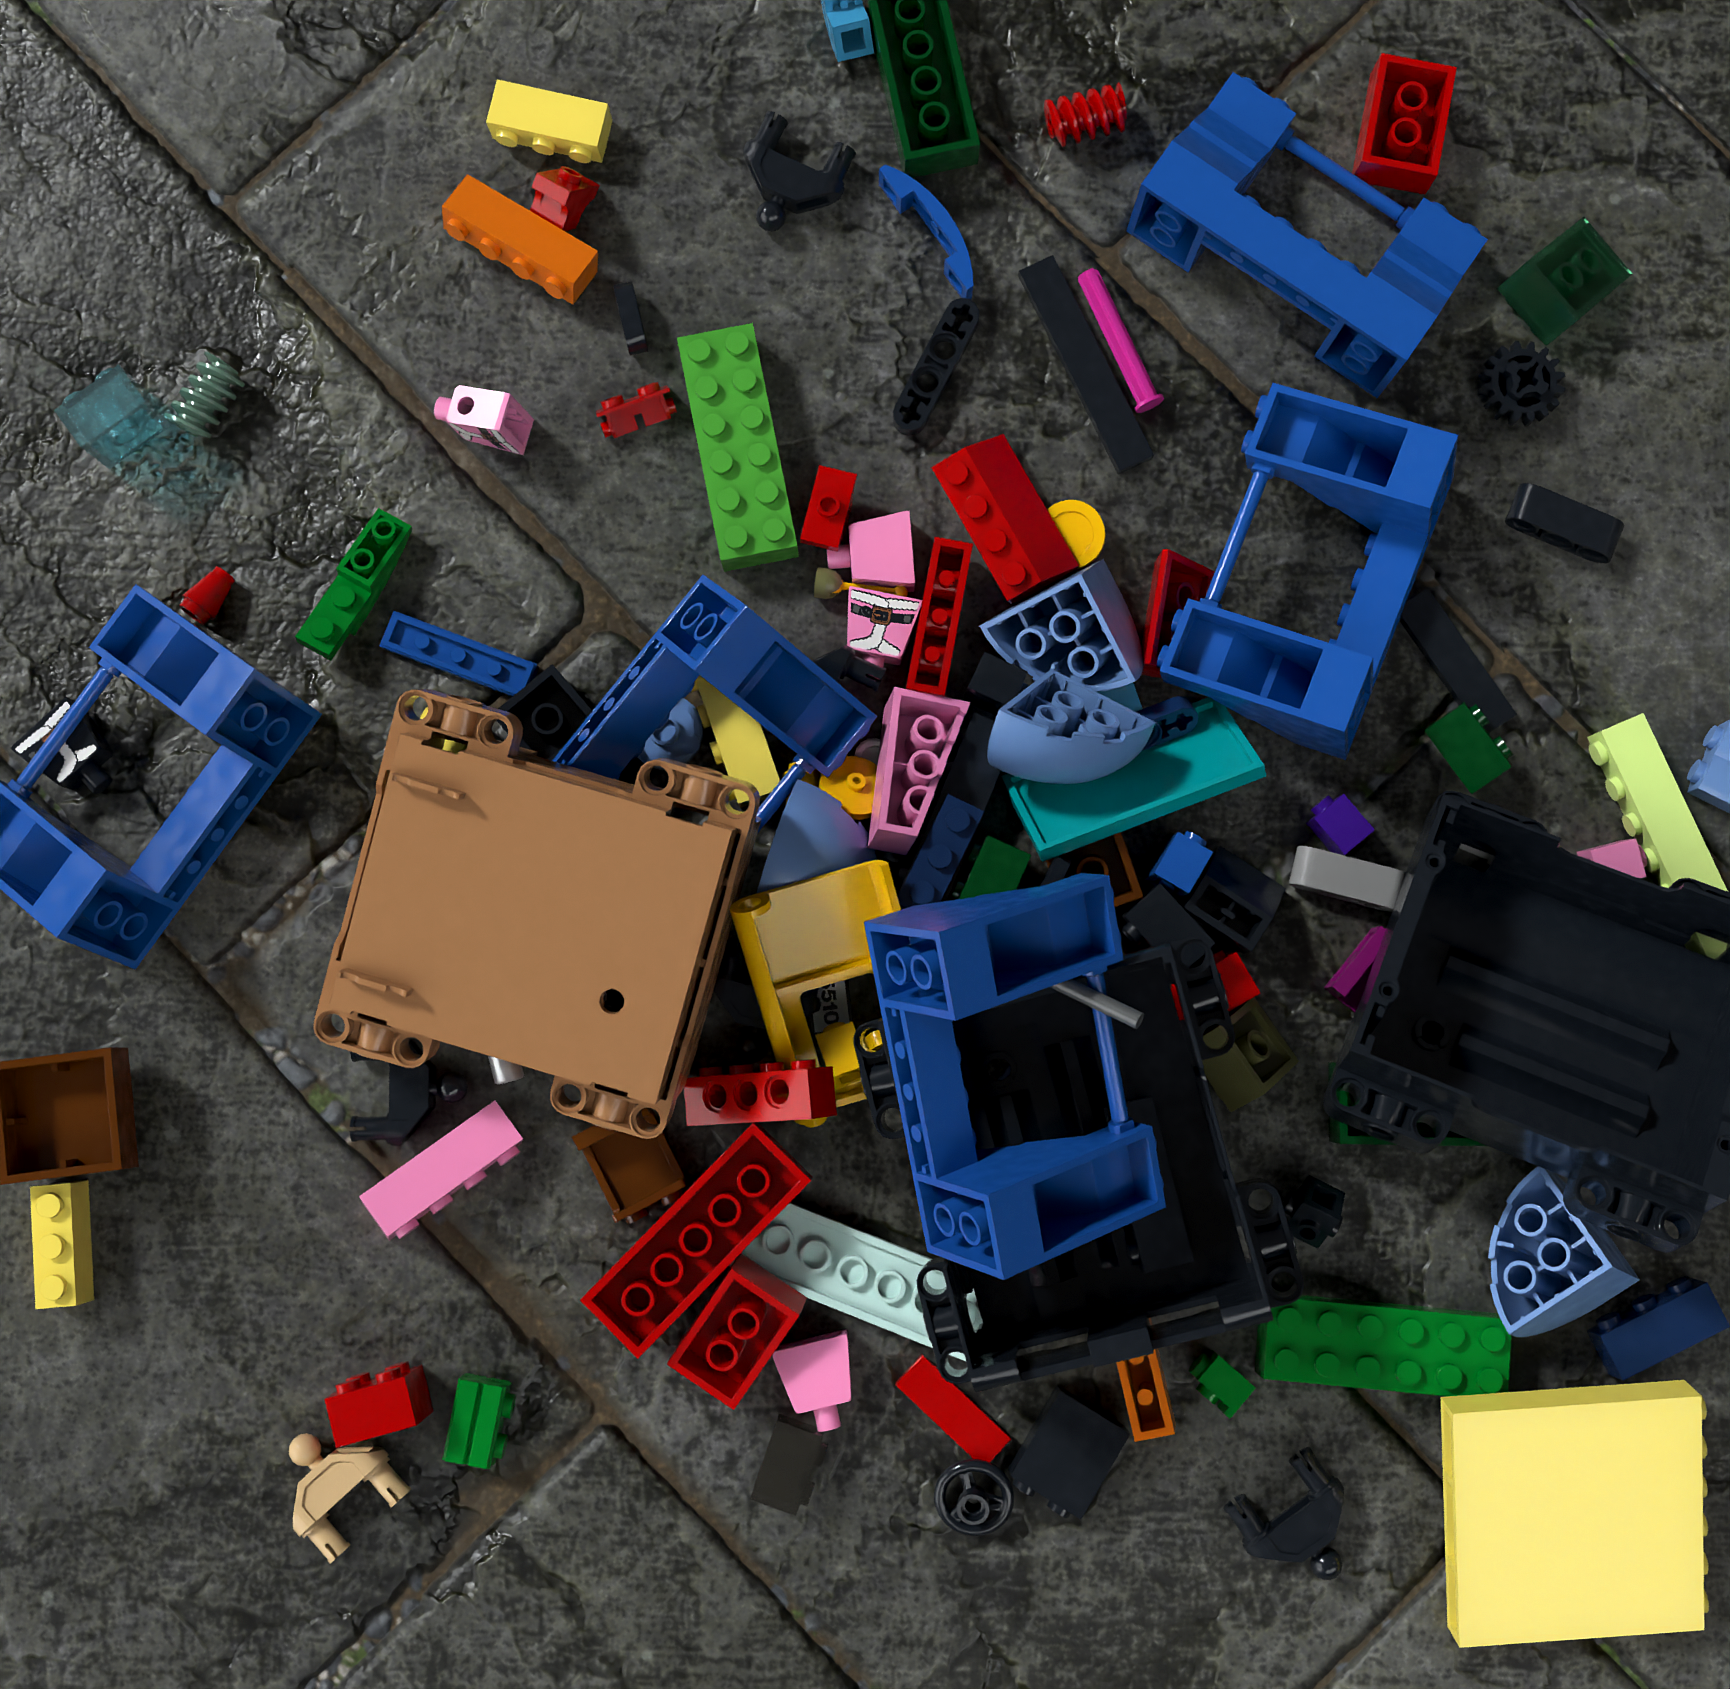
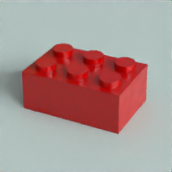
(1404, 123)
(737, 1331)

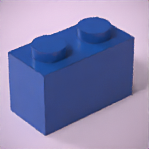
(1179, 863)

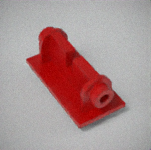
(621, 412)

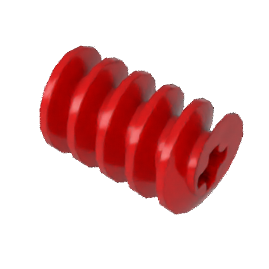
(1086, 114)

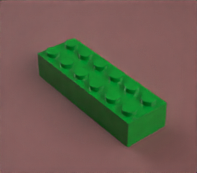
(1384, 1347)

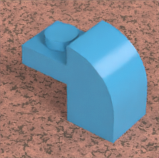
(848, 28)

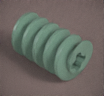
(205, 397)

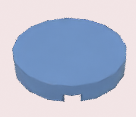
(677, 738)

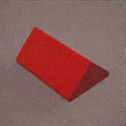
(1172, 584)

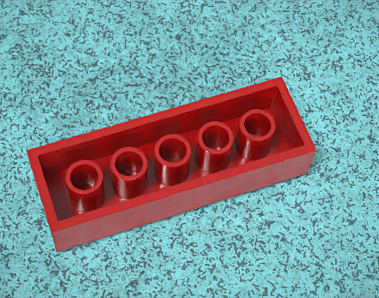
(696, 1239)

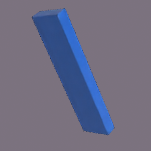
(457, 655)

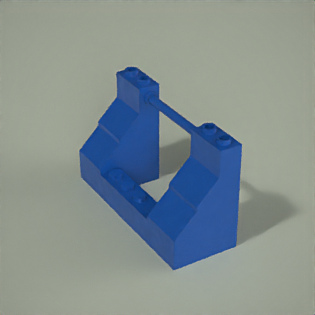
(1199, 202)
(1381, 475)
(746, 662)
(87, 891)
(963, 956)

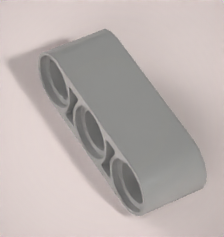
(1346, 878)

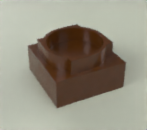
(66, 1115)

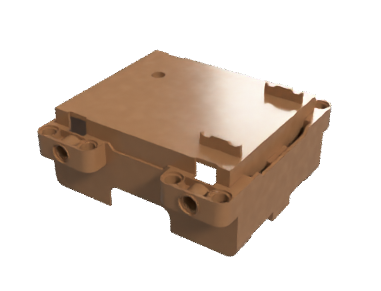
(519, 894)

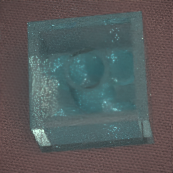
(112, 416)

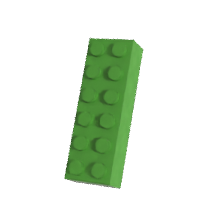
(738, 447)

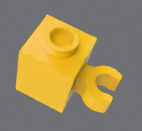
(839, 1051)

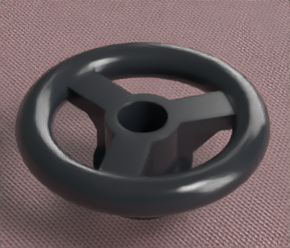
(970, 1517)

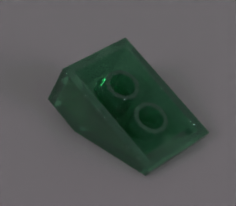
(1564, 281)

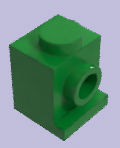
(1221, 1382)

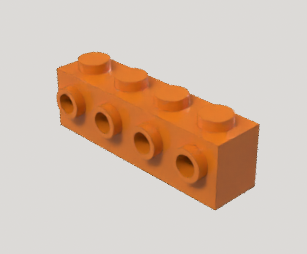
(519, 239)

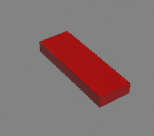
(952, 1410)

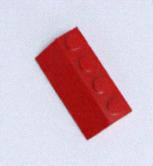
(1005, 518)

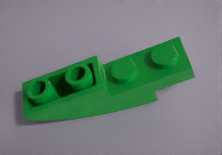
(358, 585)

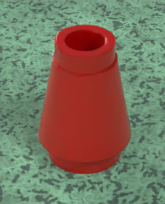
(207, 596)

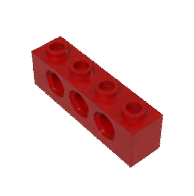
(939, 616)
(761, 1095)

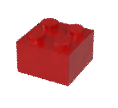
(378, 1405)

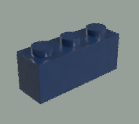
(940, 853)
(1657, 1327)

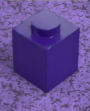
(1339, 824)

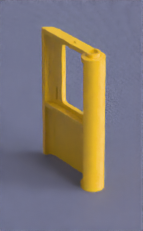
(806, 940)

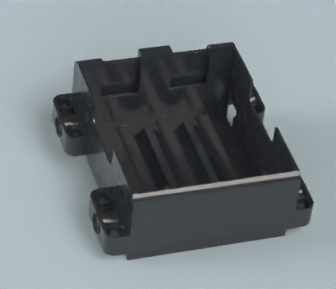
(1057, 1094)

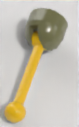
(829, 585)

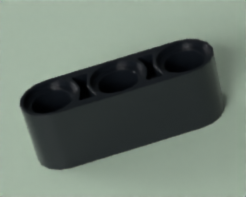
(1564, 523)

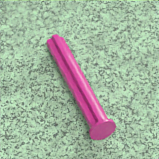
(1119, 341)

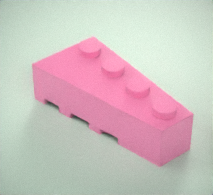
(911, 759)
(441, 1170)

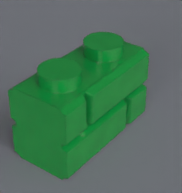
(478, 1421)

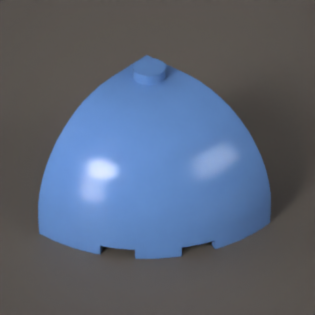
(1074, 629)
(1065, 733)
(813, 839)
(1550, 1262)

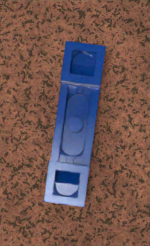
(907, 192)

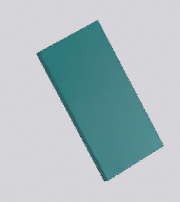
(1153, 784)

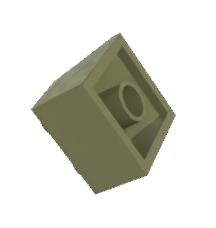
(1254, 1061)

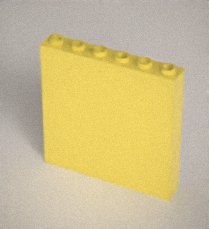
(1574, 1513)

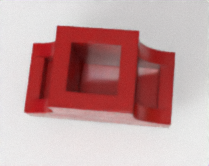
(562, 196)
(829, 508)

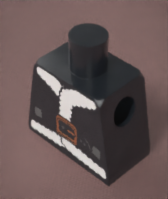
(79, 757)

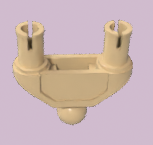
(331, 1481)

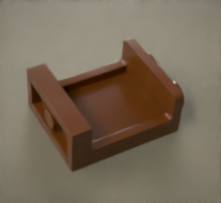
(632, 1168)

